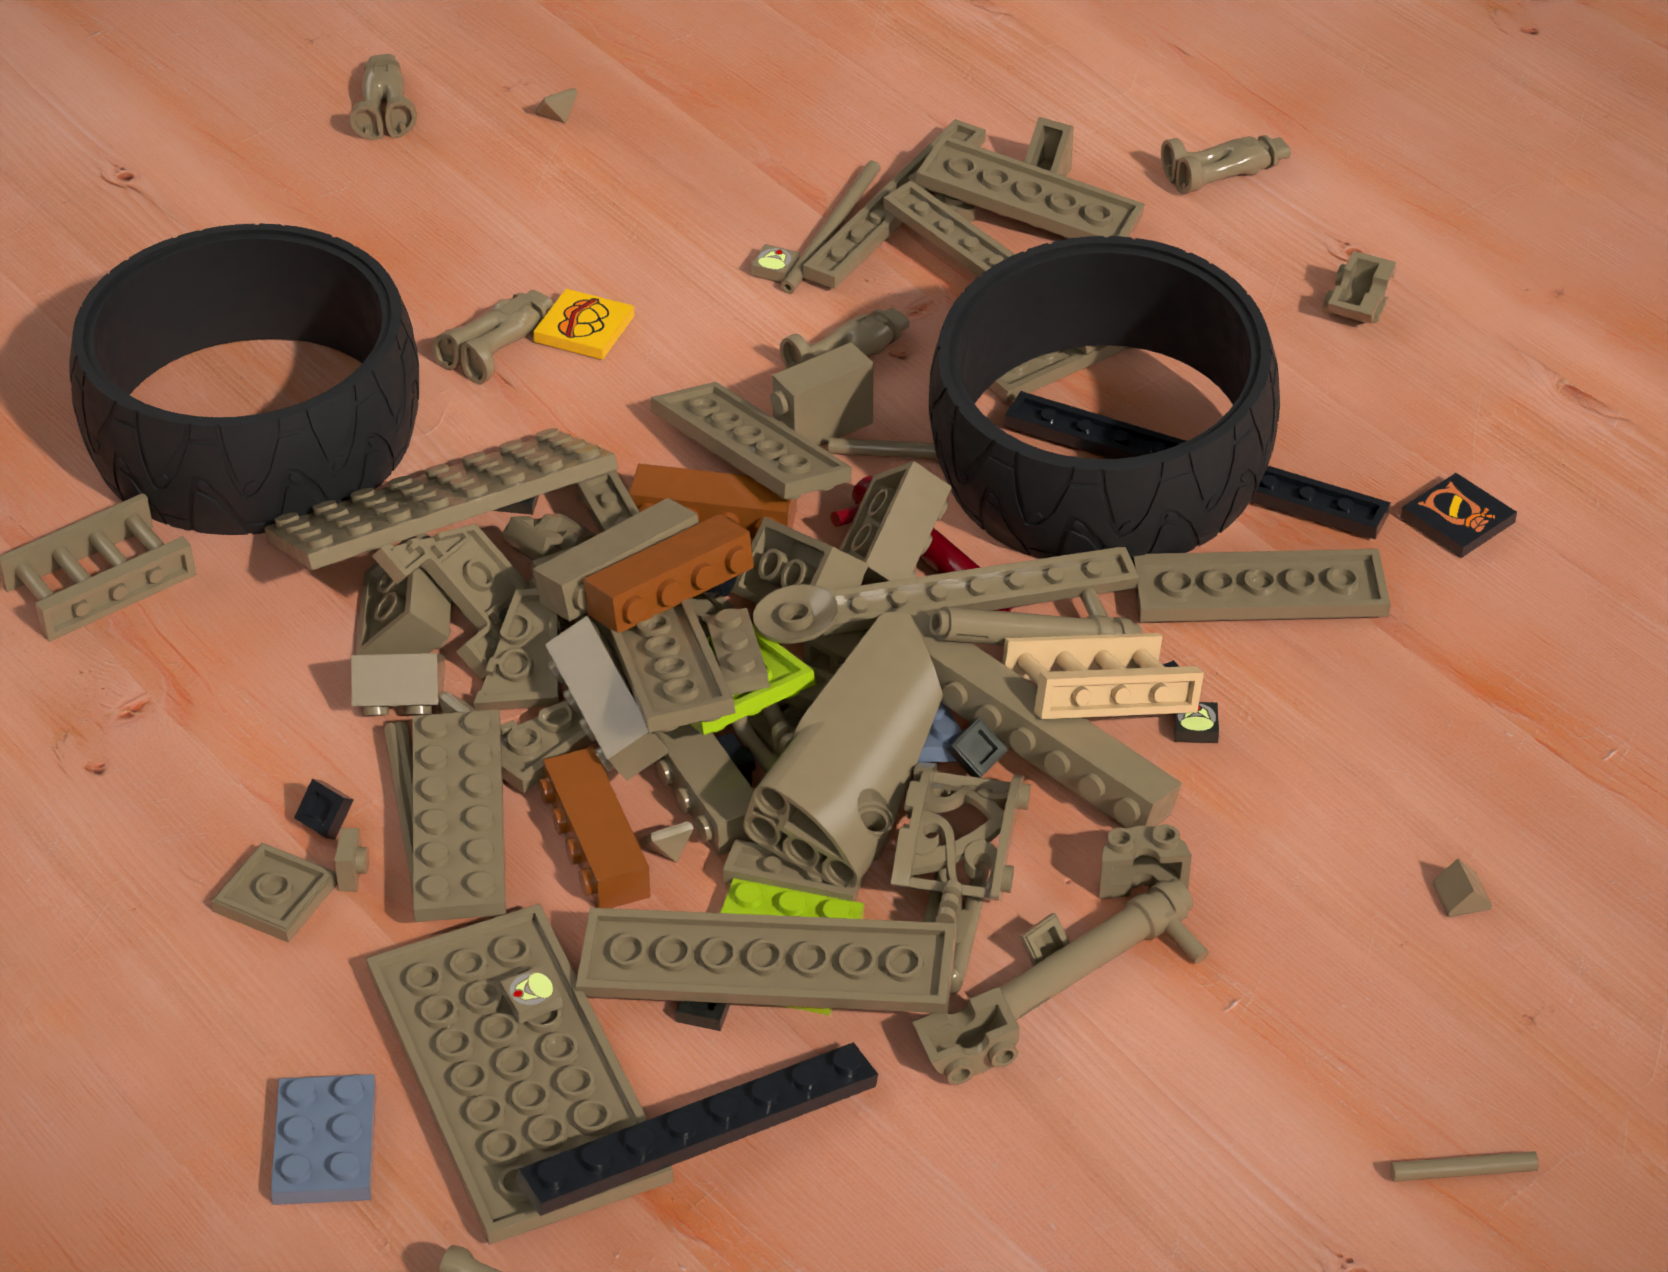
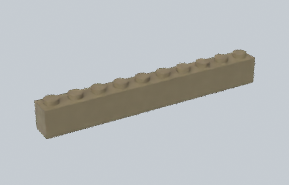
(696, 769)

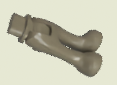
(382, 82)
(1222, 161)
(866, 332)
(480, 339)

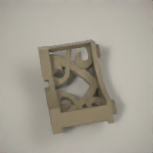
(942, 792)

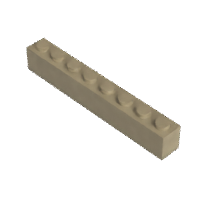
(1064, 748)

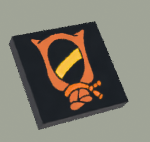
(1458, 515)

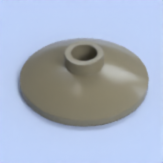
(795, 613)

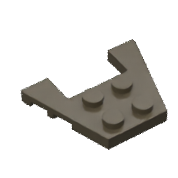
(470, 573)

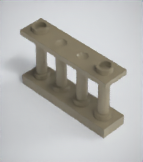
(109, 590)

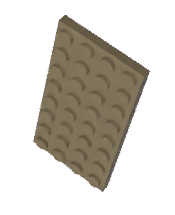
(437, 498)
(500, 1085)

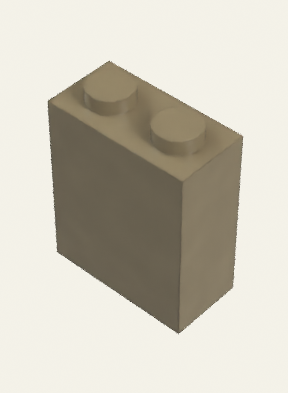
(825, 394)

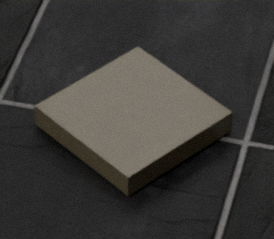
(274, 892)

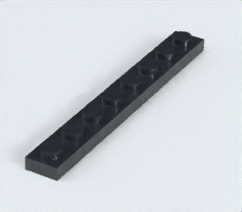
(695, 1128)

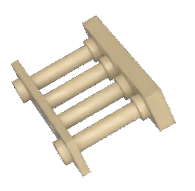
(1102, 675)

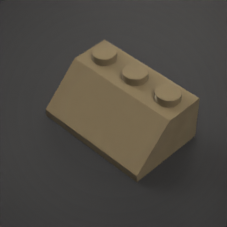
(896, 522)
(792, 558)
(402, 616)

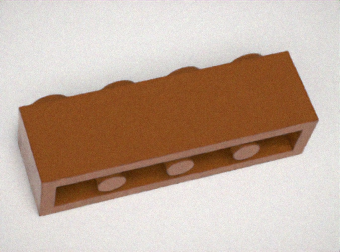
(712, 494)
(668, 573)
(595, 829)

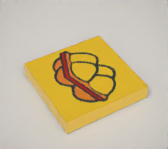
(584, 324)

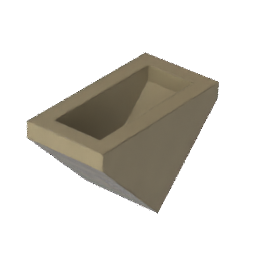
(1051, 146)

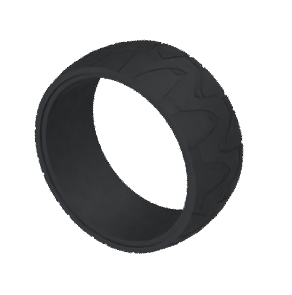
(228, 289)
(1098, 296)

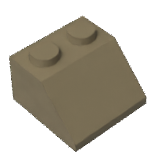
(397, 681)

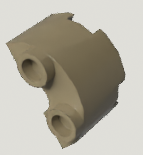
(1360, 288)
(544, 535)
(1142, 858)
(971, 1039)

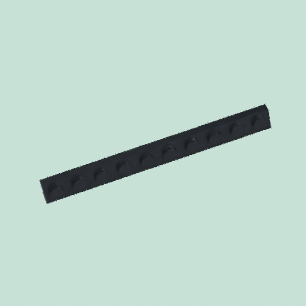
(1119, 439)

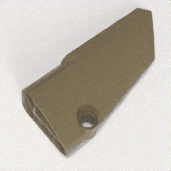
(851, 757)

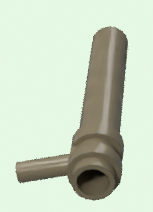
(994, 626)
(1142, 919)

